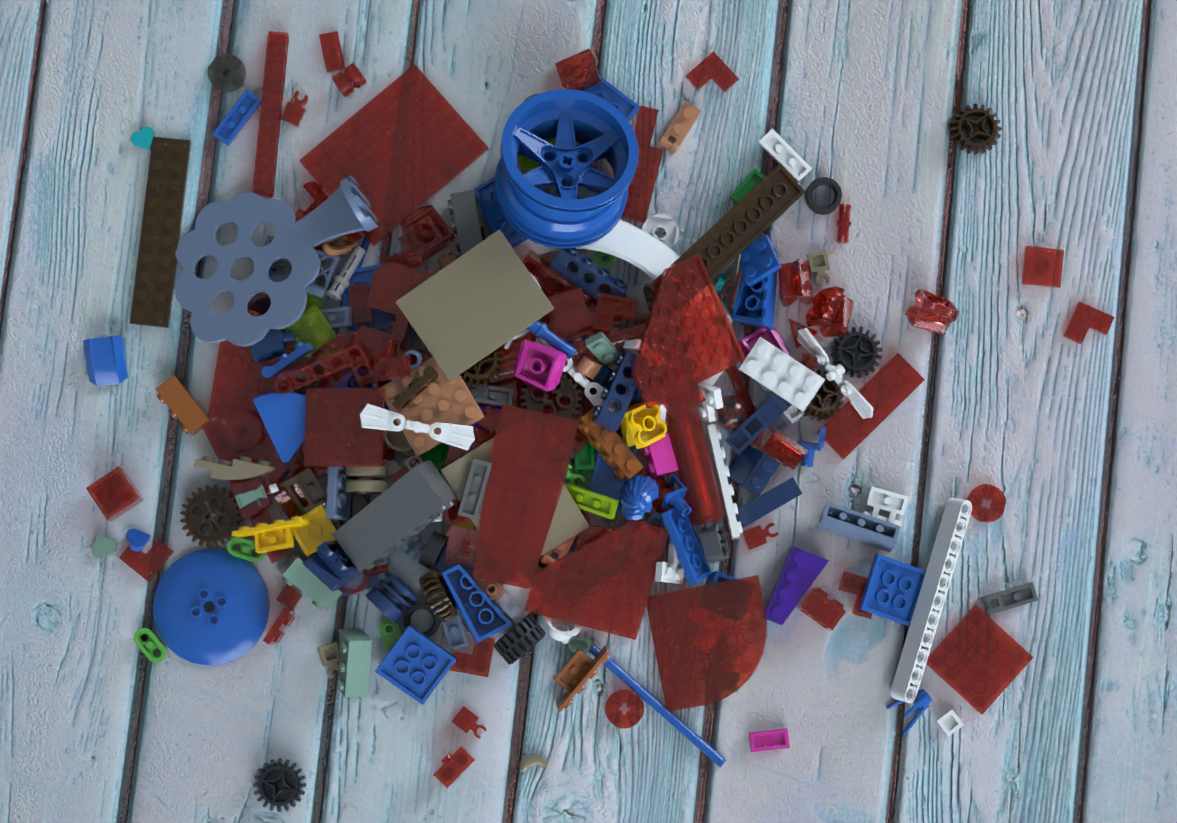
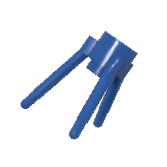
(921, 701)

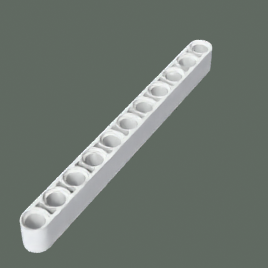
(931, 600)

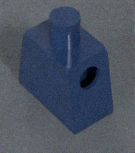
(272, 345)

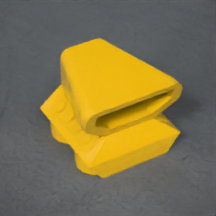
(642, 425)

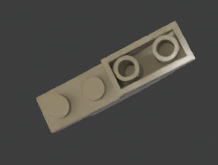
(240, 468)

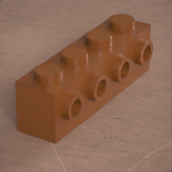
(610, 447)

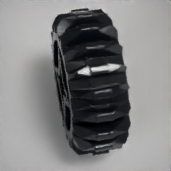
(864, 353)
(288, 787)

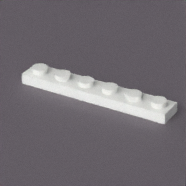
(726, 489)

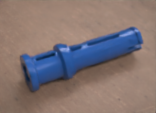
(541, 331)

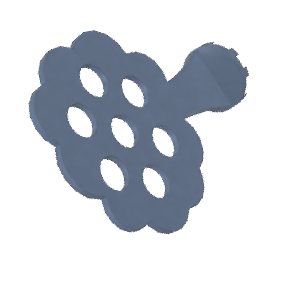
(294, 240)

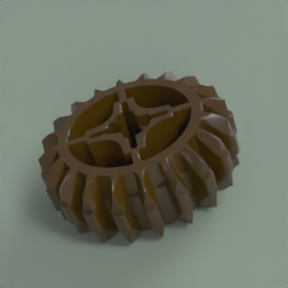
(990, 139)
(479, 369)
(828, 391)
(438, 596)

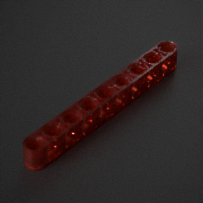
(270, 113)

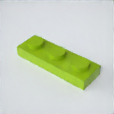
(593, 501)

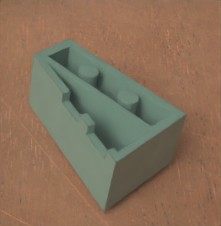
(308, 584)
(354, 662)

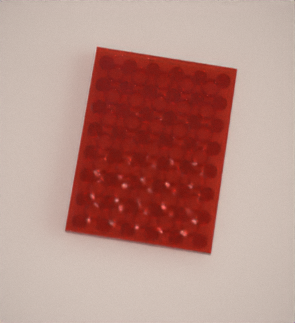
(397, 150)

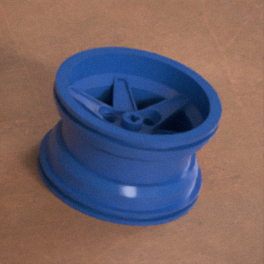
(569, 118)

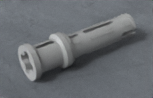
(342, 280)

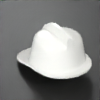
(561, 630)

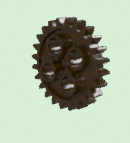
(566, 391)
(195, 524)

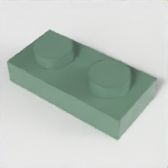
(602, 348)

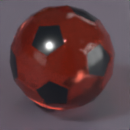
(732, 413)

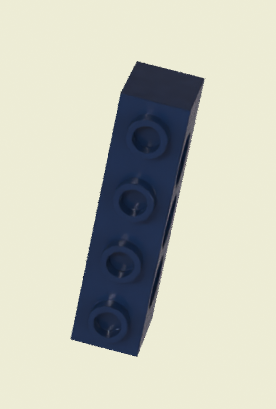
(578, 275)
(603, 416)

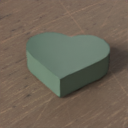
(103, 546)
(575, 642)

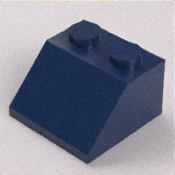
(753, 470)

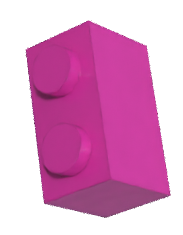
(660, 457)

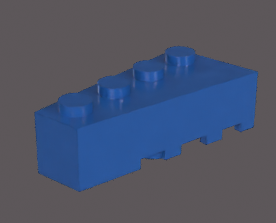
(757, 303)
(475, 607)

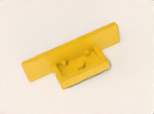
(272, 536)

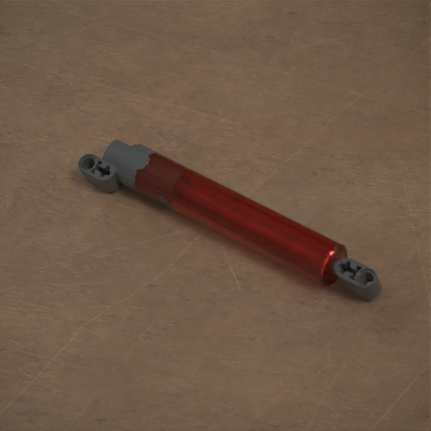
(693, 459)

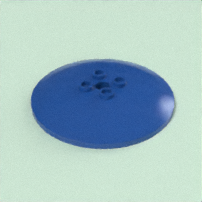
(239, 609)

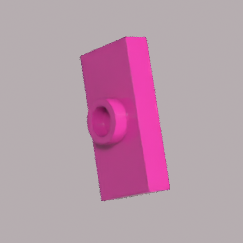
(769, 740)

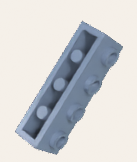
(858, 527)

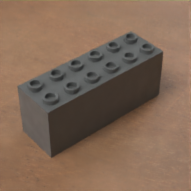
(395, 516)

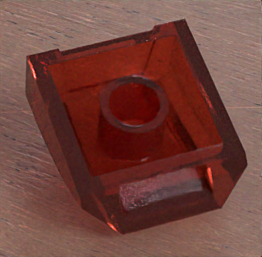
(427, 229)

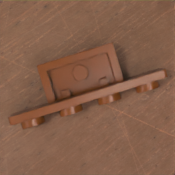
(576, 672)

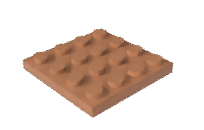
(440, 402)

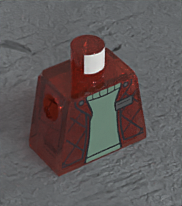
(254, 496)

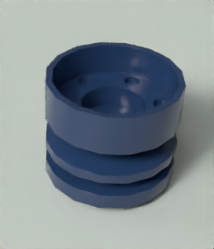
(392, 596)

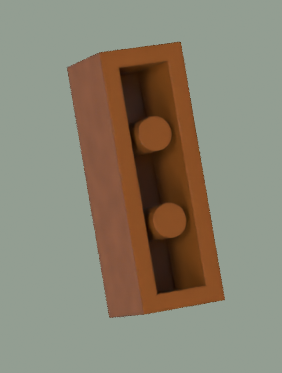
(182, 405)

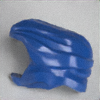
(638, 496)

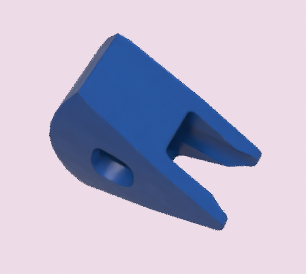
(283, 419)

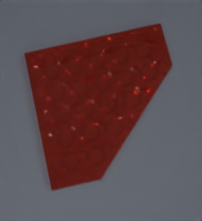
(684, 335)
(602, 581)

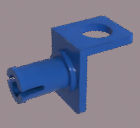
(811, 447)
(676, 497)

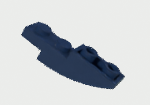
(757, 423)

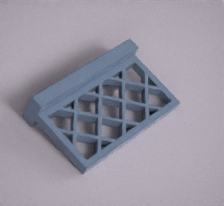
(311, 289)

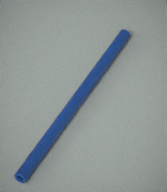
(661, 709)

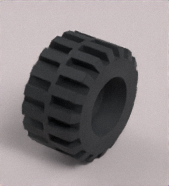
(519, 639)

